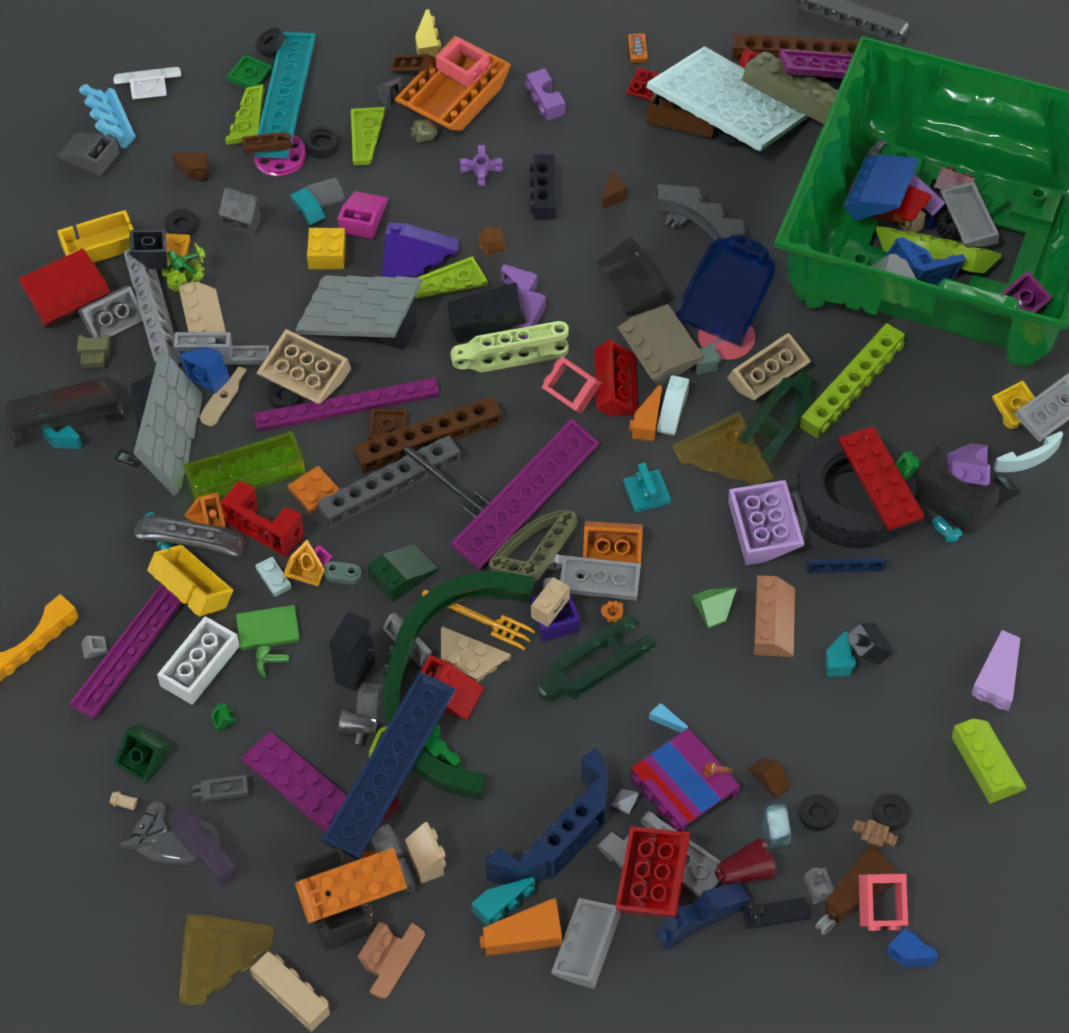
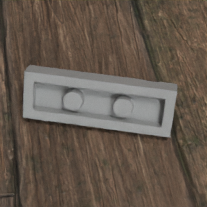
(419, 652)

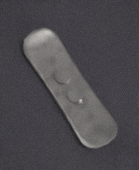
(191, 534)

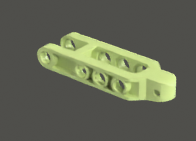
(539, 346)

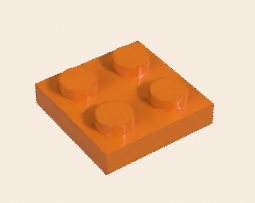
(312, 488)

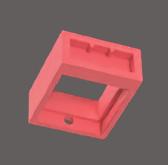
(455, 49)
(584, 395)
(866, 901)

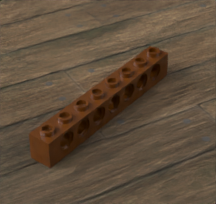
(773, 44)
(434, 425)

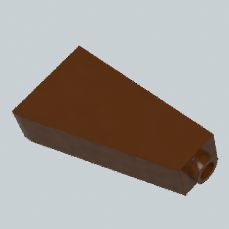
(845, 897)

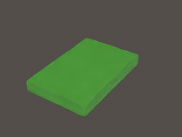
(267, 627)

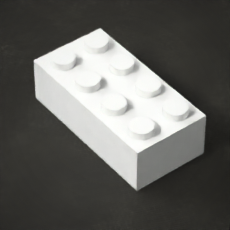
(198, 660)

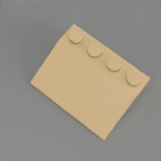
(304, 367)

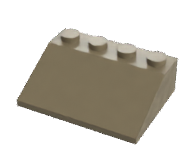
(661, 343)

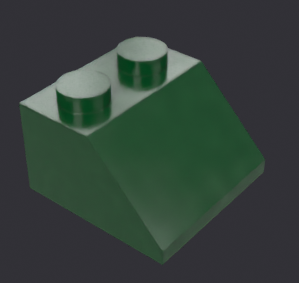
(141, 752)

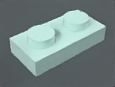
(273, 576)

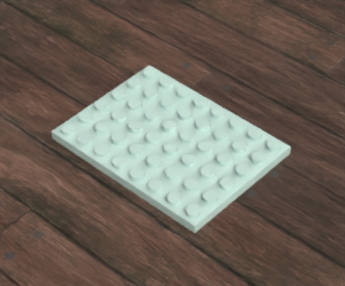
(715, 92)

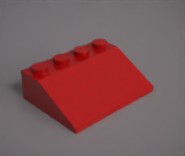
(63, 287)
(652, 872)

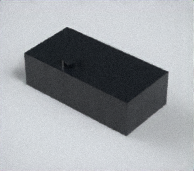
(486, 312)
(352, 651)

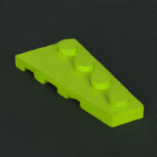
(248, 116)
(365, 133)
(452, 278)

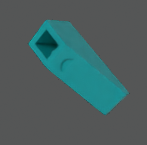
(500, 900)

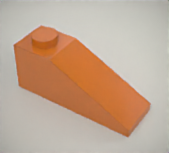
(646, 417)

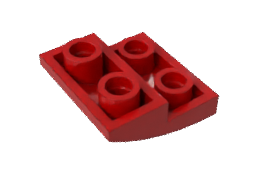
(639, 83)

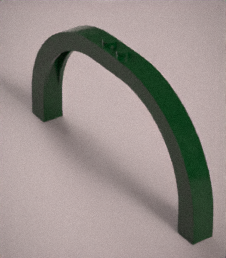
(468, 586)

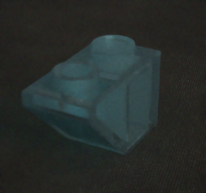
(776, 825)

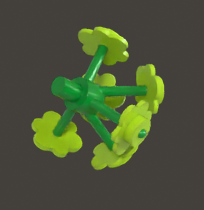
(192, 269)

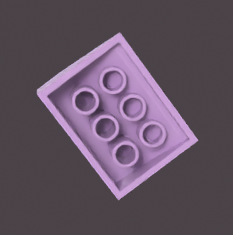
(764, 521)

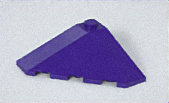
(414, 248)

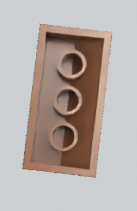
(774, 617)

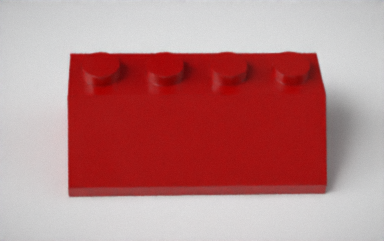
(617, 372)

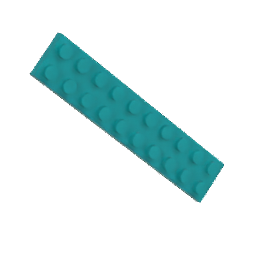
(286, 88)

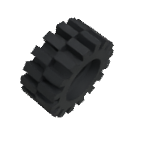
(944, 229)

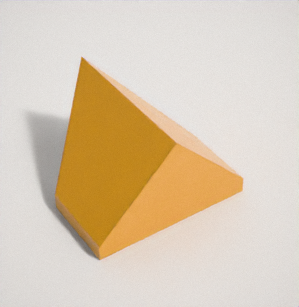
(305, 565)

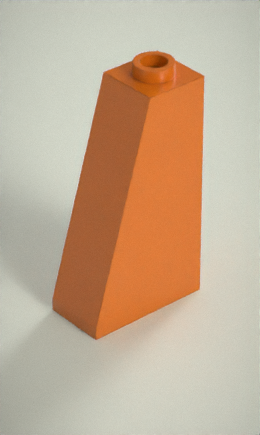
(524, 931)

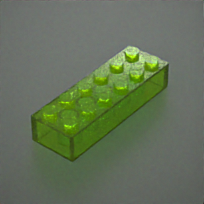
(254, 464)

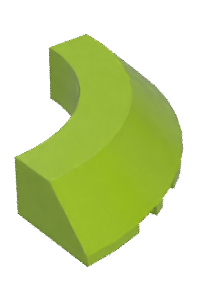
(977, 260)

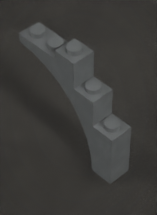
(689, 204)

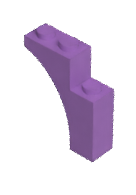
(533, 302)
(970, 464)

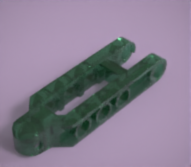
(767, 425)
(559, 686)

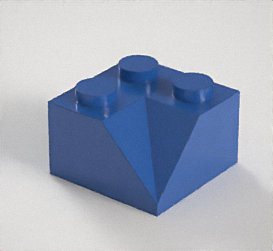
(205, 368)

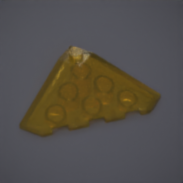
(721, 451)
(216, 951)

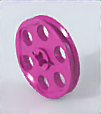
(290, 166)

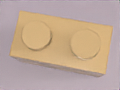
(550, 602)

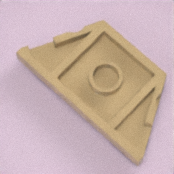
(470, 655)

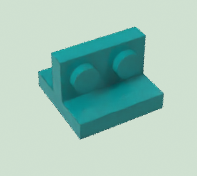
(646, 489)

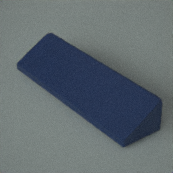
(846, 565)

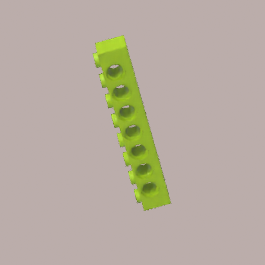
(852, 381)

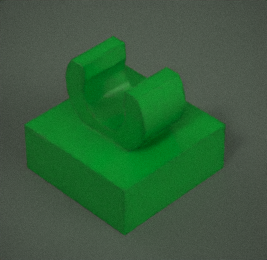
(907, 464)
(221, 717)

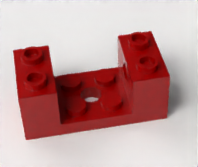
(240, 511)

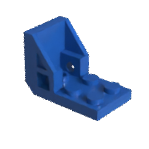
(932, 271)

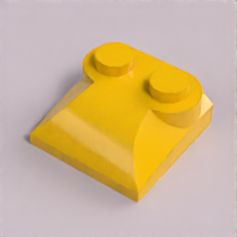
(1010, 401)

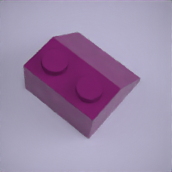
(1029, 293)

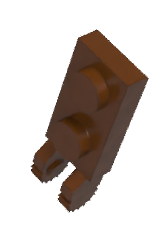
(266, 142)

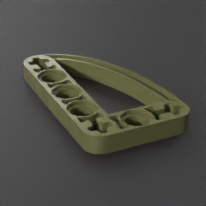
(561, 521)

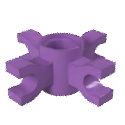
(481, 165)

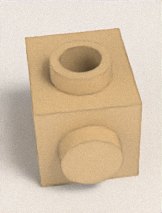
(915, 225)

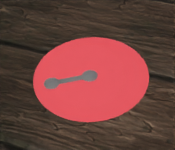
(726, 349)

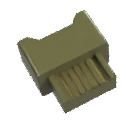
(93, 351)

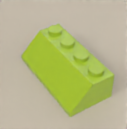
(987, 760)

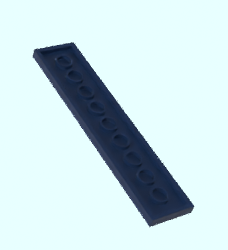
(388, 766)

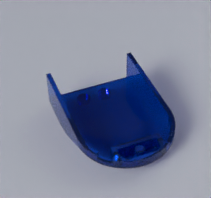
(728, 288)

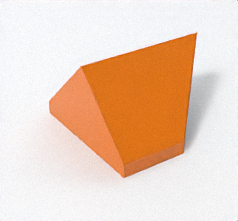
(206, 510)

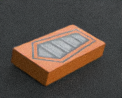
(637, 48)

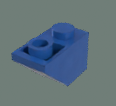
(911, 951)

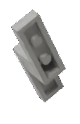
(222, 343)

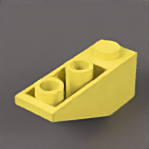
(427, 36)

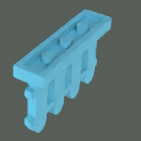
(109, 113)

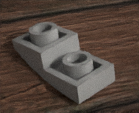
(614, 848)

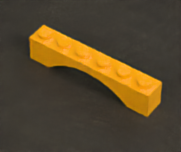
(55, 619)

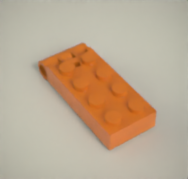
(350, 885)

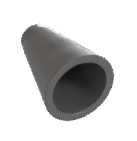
(354, 724)

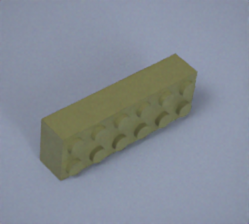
(796, 91)

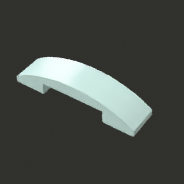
(1011, 463)

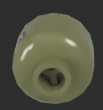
(423, 130)

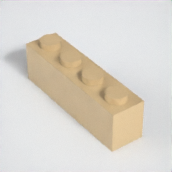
(290, 990)

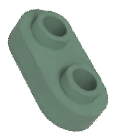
(341, 573)

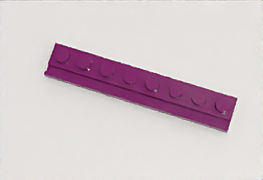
(126, 653)

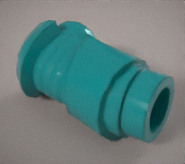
(945, 529)

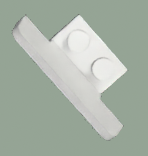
(147, 83)

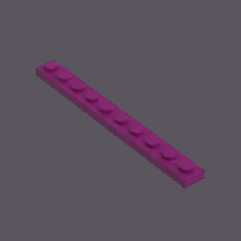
(346, 404)

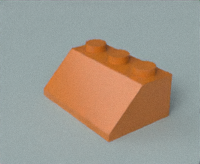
(613, 541)

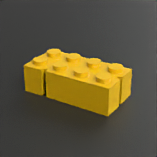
(99, 237)
(190, 580)

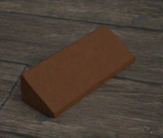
(412, 62)

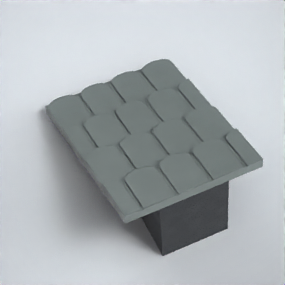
(363, 307)
(166, 421)

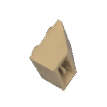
(425, 853)

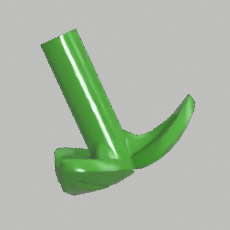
(262, 657)

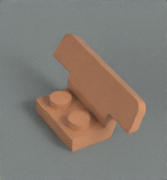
(389, 956)

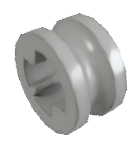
(825, 924)

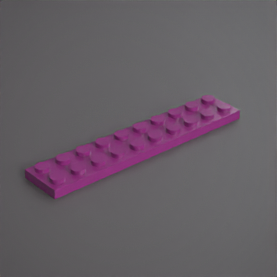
(524, 494)

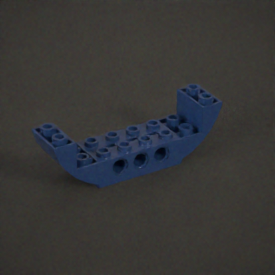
(562, 838)

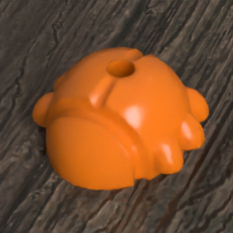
(612, 608)

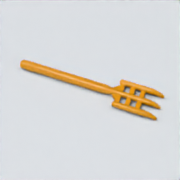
(496, 624)

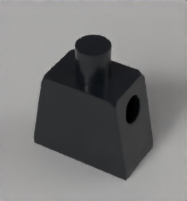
(870, 643)

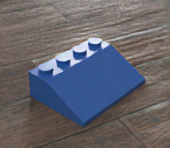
(880, 185)

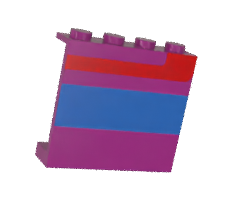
(676, 782)

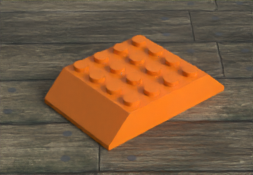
(449, 101)

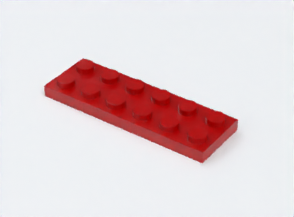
(881, 478)

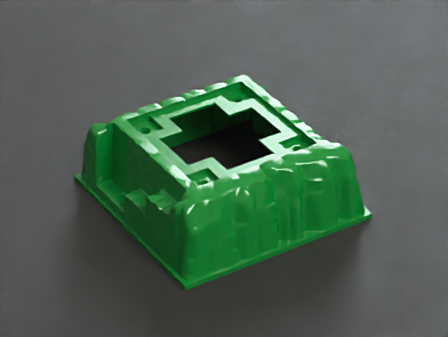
(946, 119)

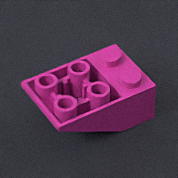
(362, 214)

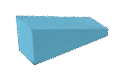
(667, 718)

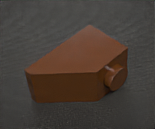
(192, 165)

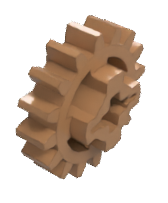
(875, 833)

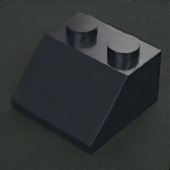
(149, 247)

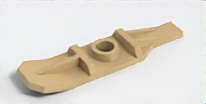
(217, 405)

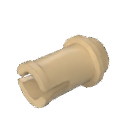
(121, 800)

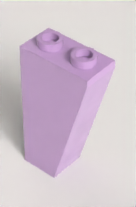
(998, 674)

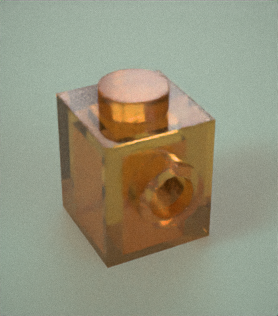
(491, 240)

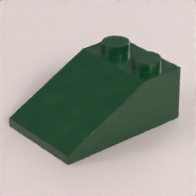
(400, 571)

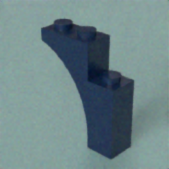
(708, 907)

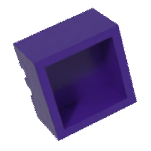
(564, 624)

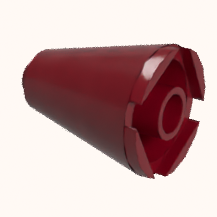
(747, 864)

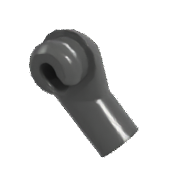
(880, 144)

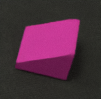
(322, 554)

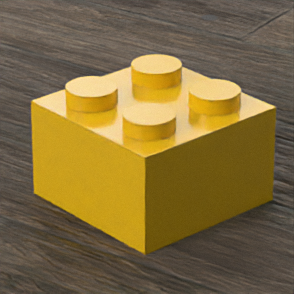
(326, 248)

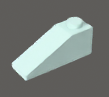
(673, 405)

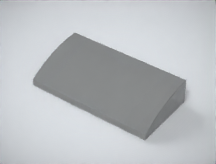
(970, 215)
(586, 942)

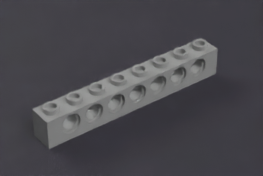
(152, 308)

